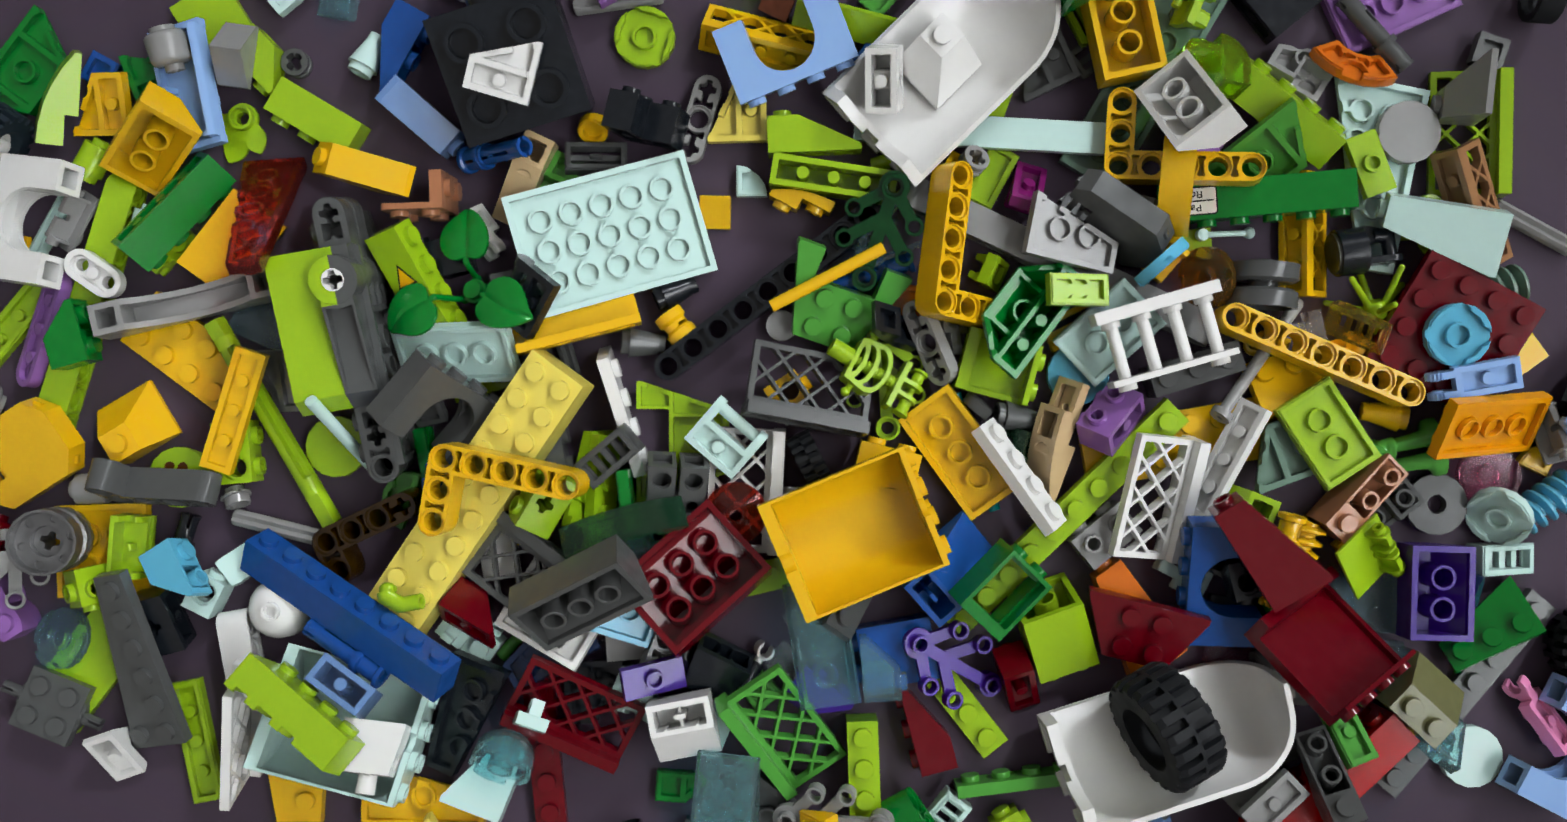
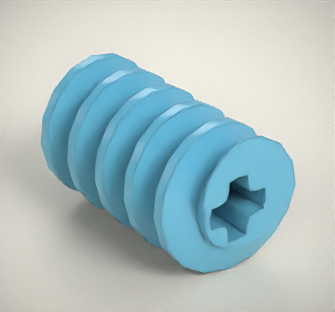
(1548, 497)

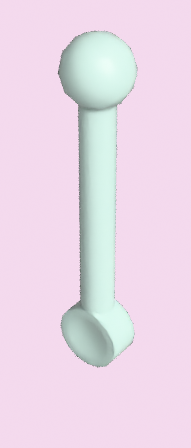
(1203, 234)

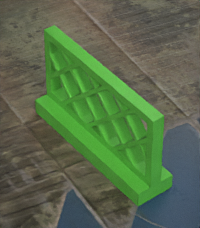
(756, 741)

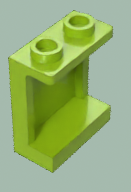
(984, 377)

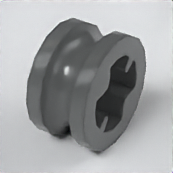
(287, 64)

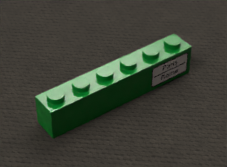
(1277, 197)

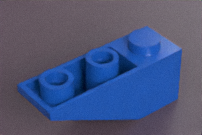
(401, 41)

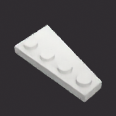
(620, 402)

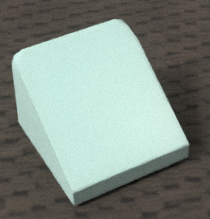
(230, 566)

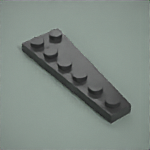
(144, 683)

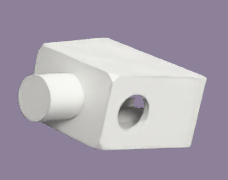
(380, 754)

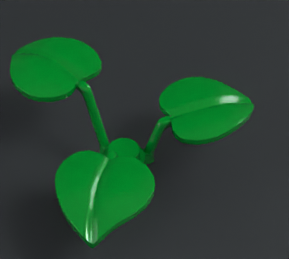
(497, 304)

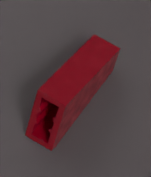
(1270, 556)

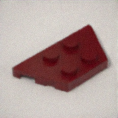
(1141, 628)

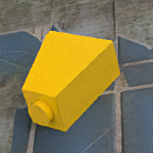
(363, 169)

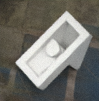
(116, 753)

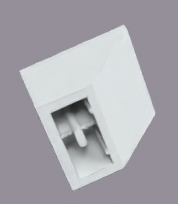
(683, 724)

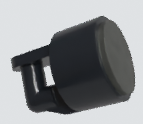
(1350, 250)

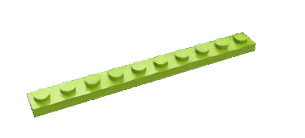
(1077, 506)

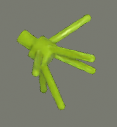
(1376, 307)

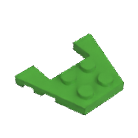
(835, 309)

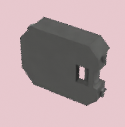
(1122, 215)

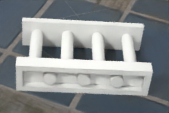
(1170, 304)

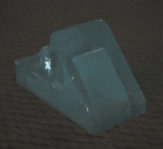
(1450, 751)

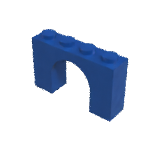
(1204, 548)

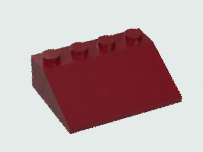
(698, 578)

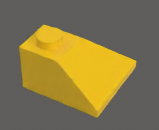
(136, 424)

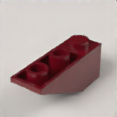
(930, 739)

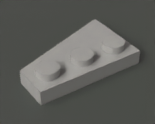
(1065, 239)

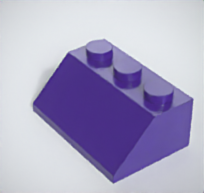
(1436, 592)

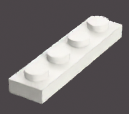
(1231, 452)
(1019, 477)

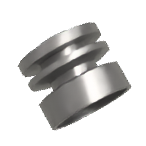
(33, 550)

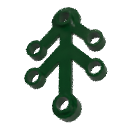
(882, 223)

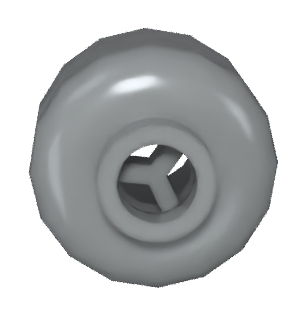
(168, 47)

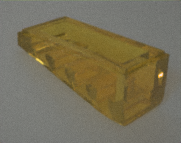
(1332, 326)

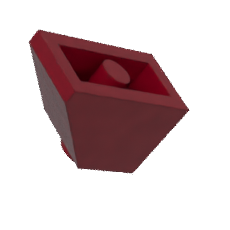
(469, 610)
(1016, 675)

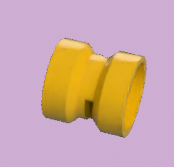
(675, 324)

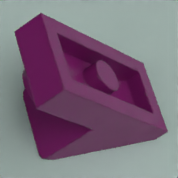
(1023, 183)

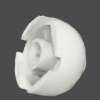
(274, 615)

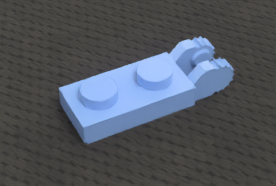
(1478, 378)

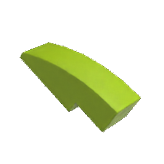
(59, 100)

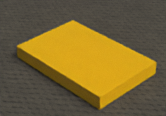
(208, 250)

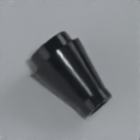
(674, 293)

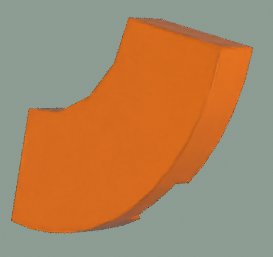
(1351, 66)

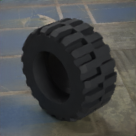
(1168, 726)

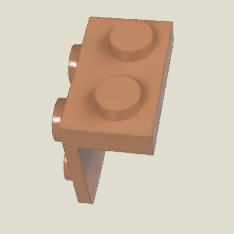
(443, 200)

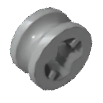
(977, 154)

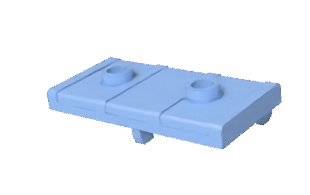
(197, 87)

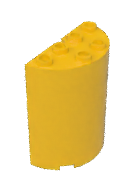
(846, 543)

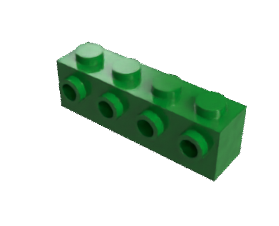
(174, 212)

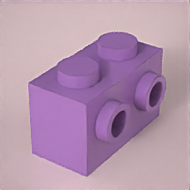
(1110, 419)

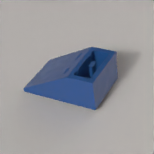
(932, 589)

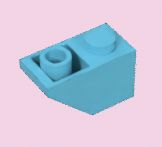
(175, 568)

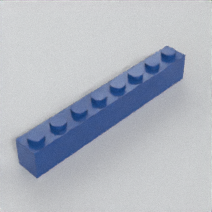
(350, 614)

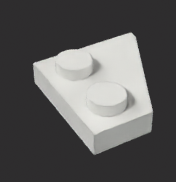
(505, 72)

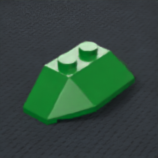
(1018, 317)

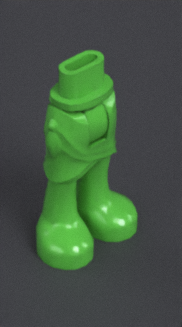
(1415, 440)

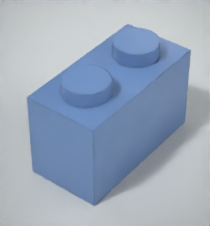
(343, 686)

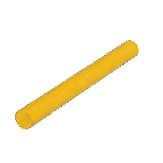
(827, 277)

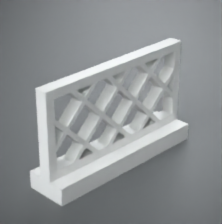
(773, 474)
(1178, 499)
(237, 733)

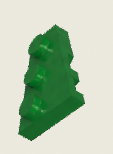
(1499, 625)

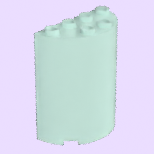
(400, 703)

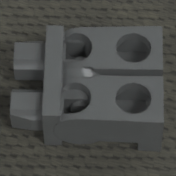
(691, 482)

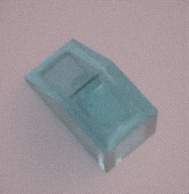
(880, 673)

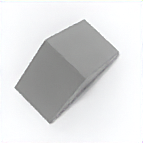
(234, 55)

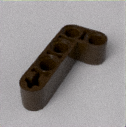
(370, 523)

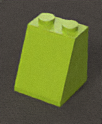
(1058, 633)

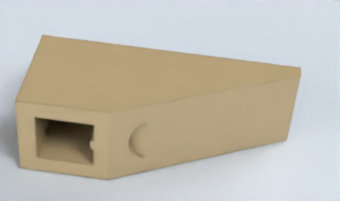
(526, 172)

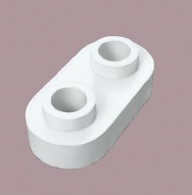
(96, 275)

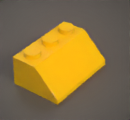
(152, 140)

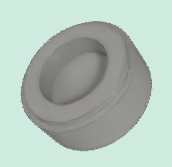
(779, 325)

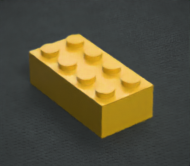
(1123, 40)

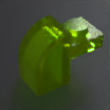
(1224, 63)

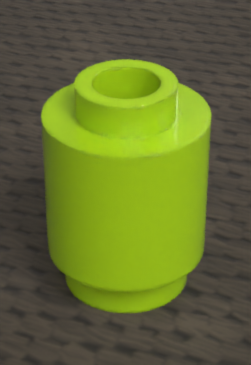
(89, 157)

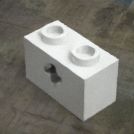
(883, 78)

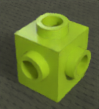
(80, 587)

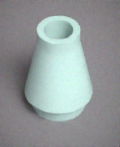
(366, 58)

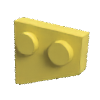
(739, 123)

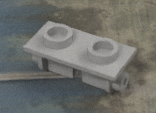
(70, 231)
(1551, 437)

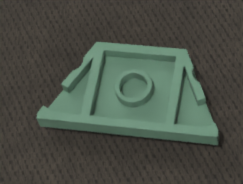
(1278, 460)

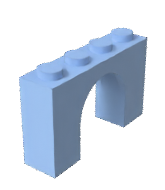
(755, 80)
(1546, 785)

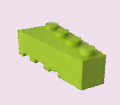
(297, 712)

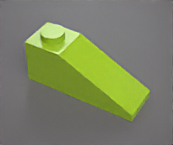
(806, 138)

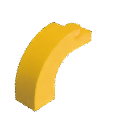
(1177, 186)

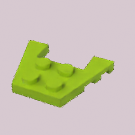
(683, 416)

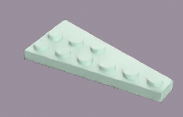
(1358, 113)

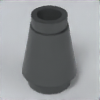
(641, 343)
(1013, 416)

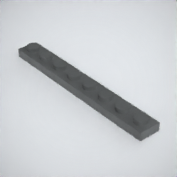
(1474, 684)

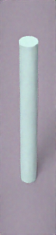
(334, 426)

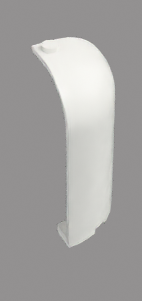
(1009, 42)
(1110, 785)

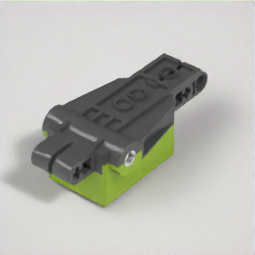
(336, 329)

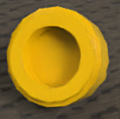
(590, 128)

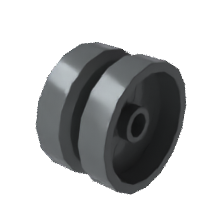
(1263, 284)

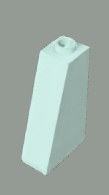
(1453, 229)

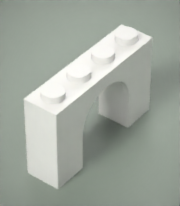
(21, 184)

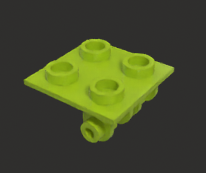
(1369, 555)

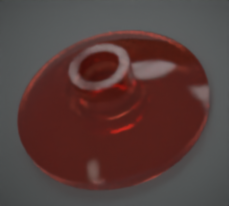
(744, 499)

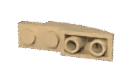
(1052, 431)

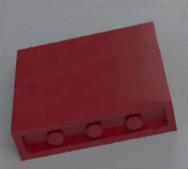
(1327, 653)

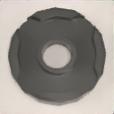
(1452, 506)

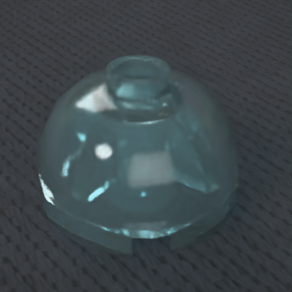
(503, 755)

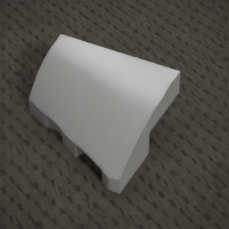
(1299, 70)

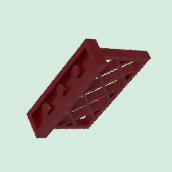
(568, 738)

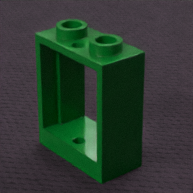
(1016, 604)

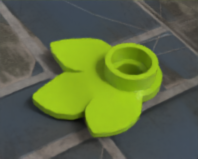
(243, 137)

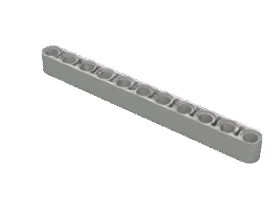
(1007, 239)

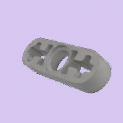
(713, 100)
(925, 353)

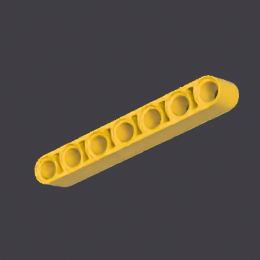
(1332, 358)

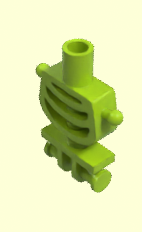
(858, 358)

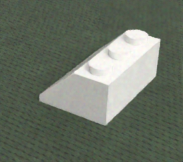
(1189, 106)

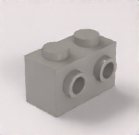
(1093, 537)

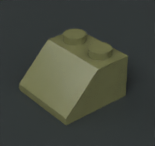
(1424, 700)

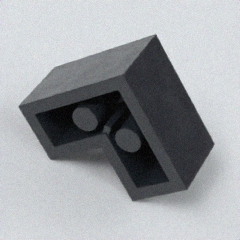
(643, 121)

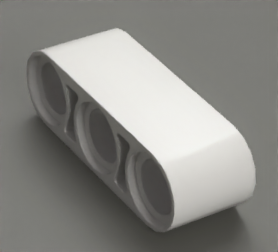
(236, 637)

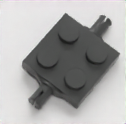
(52, 705)

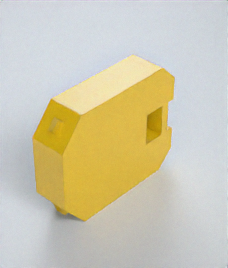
(36, 450)

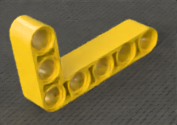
(1136, 158)
(943, 249)
(494, 473)

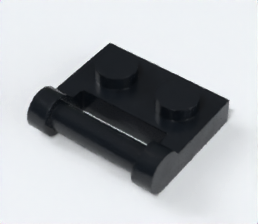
(539, 291)

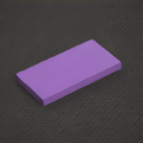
(1393, 15)

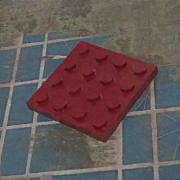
(1443, 282)

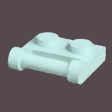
(718, 444)

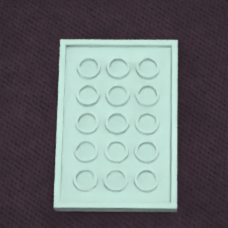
(613, 231)

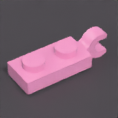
(1541, 716)

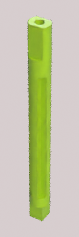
(280, 433)

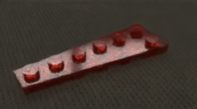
(262, 210)

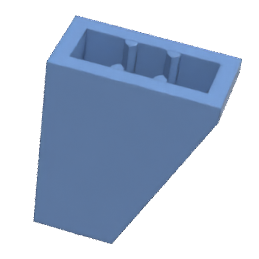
(421, 117)

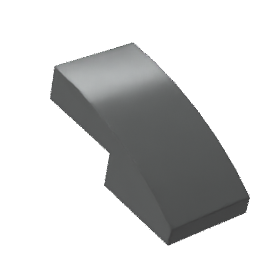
(1399, 503)

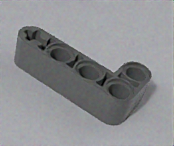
(153, 485)

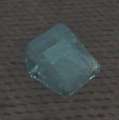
(339, 9)

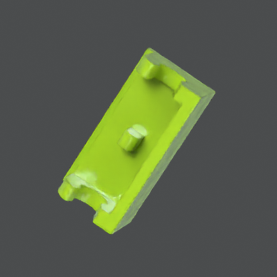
(127, 540)

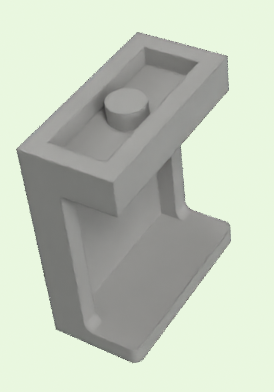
(1270, 799)

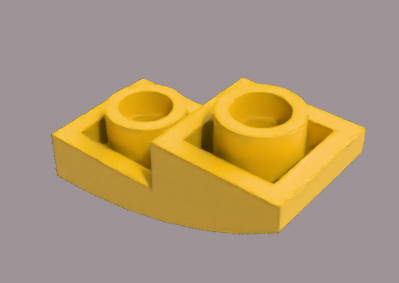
(791, 200)

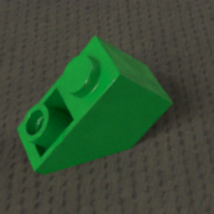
(71, 339)

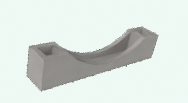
(156, 311)

